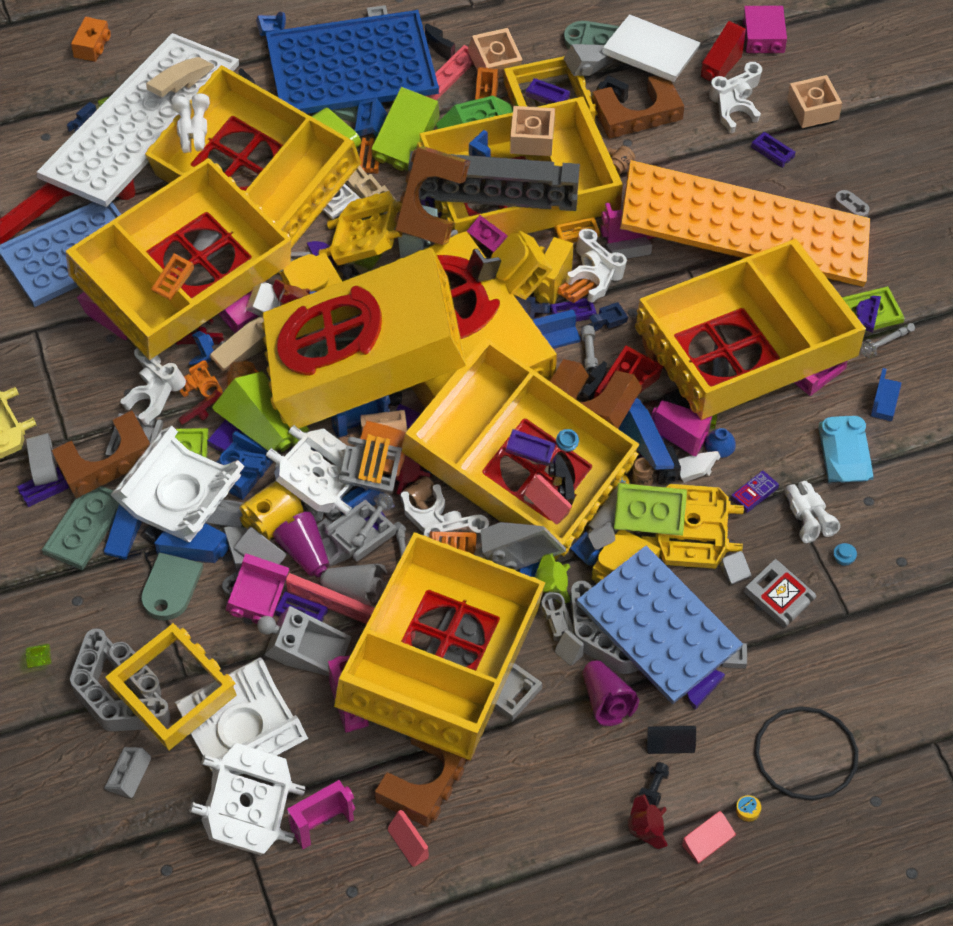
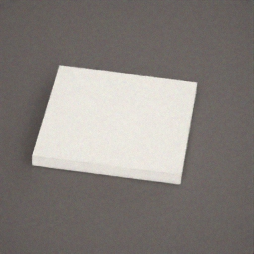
(651, 48)

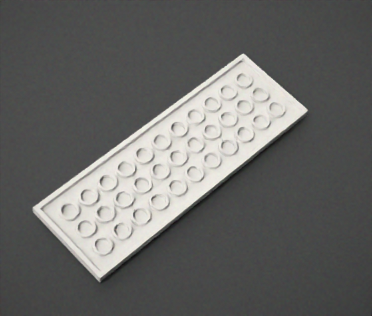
(114, 140)

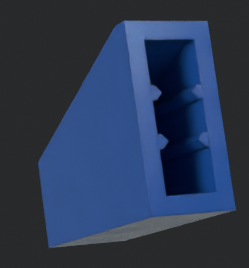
(205, 547)

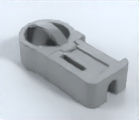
(558, 619)

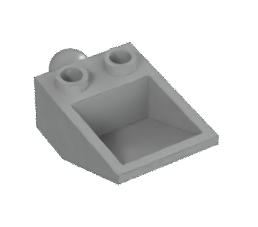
(517, 544)
(310, 644)

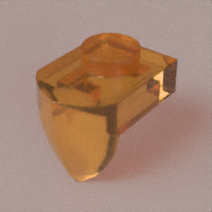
(239, 369)

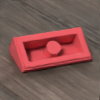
(548, 499)
(708, 837)
(408, 839)

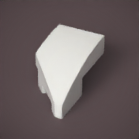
(695, 467)

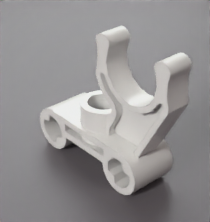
(732, 94)
(597, 264)
(160, 383)
(431, 518)

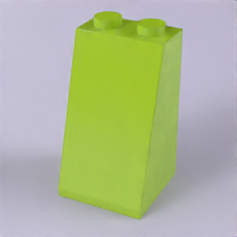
(402, 128)
(249, 408)

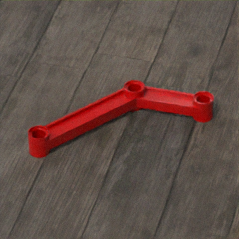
(38, 204)

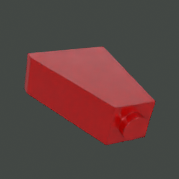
(725, 52)

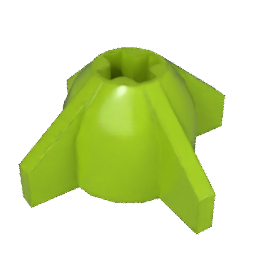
(554, 575)

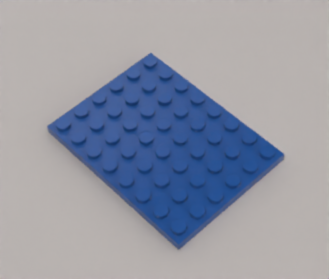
(351, 61)

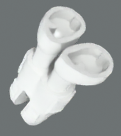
(191, 128)
(807, 505)

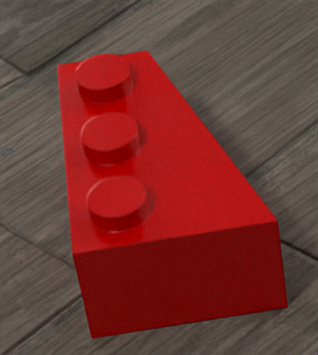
(632, 362)

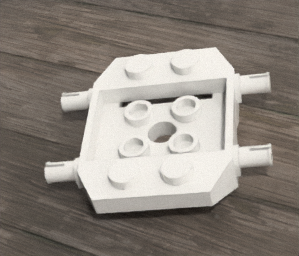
(297, 470)
(253, 826)

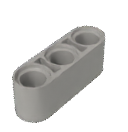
(41, 459)

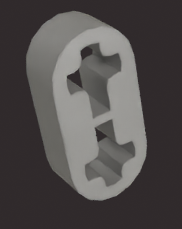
(852, 205)

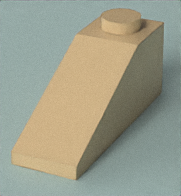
(241, 345)

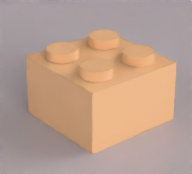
(494, 51)
(814, 101)
(532, 131)

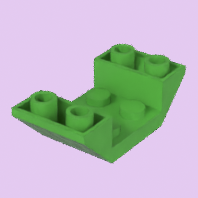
(474, 110)

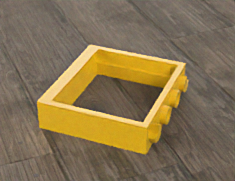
(542, 70)
(194, 718)

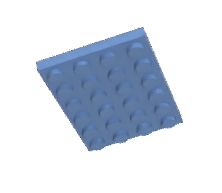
(40, 255)
(659, 624)

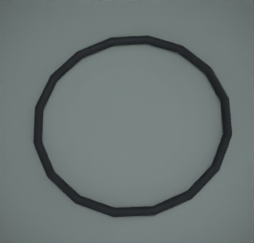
(802, 796)

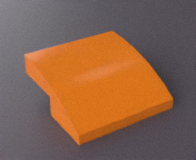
(396, 439)

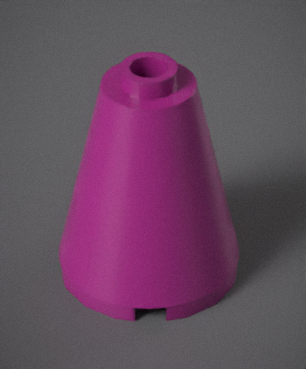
(303, 543)
(608, 694)

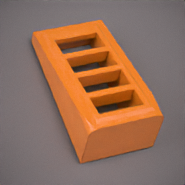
(175, 261)
(466, 540)

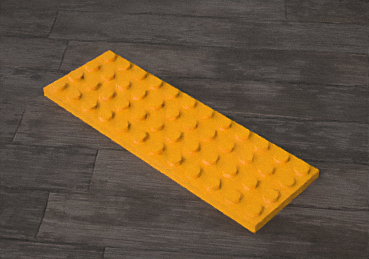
(742, 220)

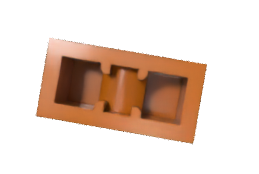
(90, 39)

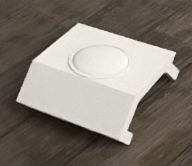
(175, 486)
(252, 718)

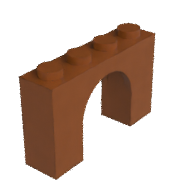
(620, 120)
(412, 216)
(611, 403)
(86, 475)
(423, 801)

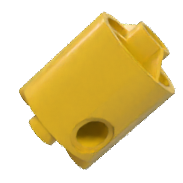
(270, 509)

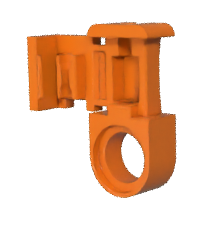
(200, 379)

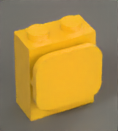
(560, 258)
(522, 264)
(310, 273)
(618, 552)

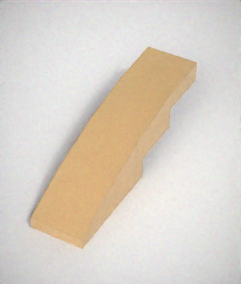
(179, 75)
(365, 185)

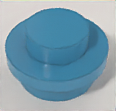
(567, 440)
(845, 554)

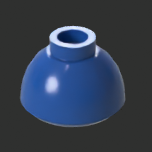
(720, 441)

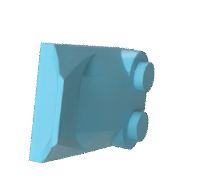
(845, 449)

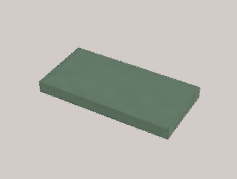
(82, 528)

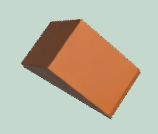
(486, 83)

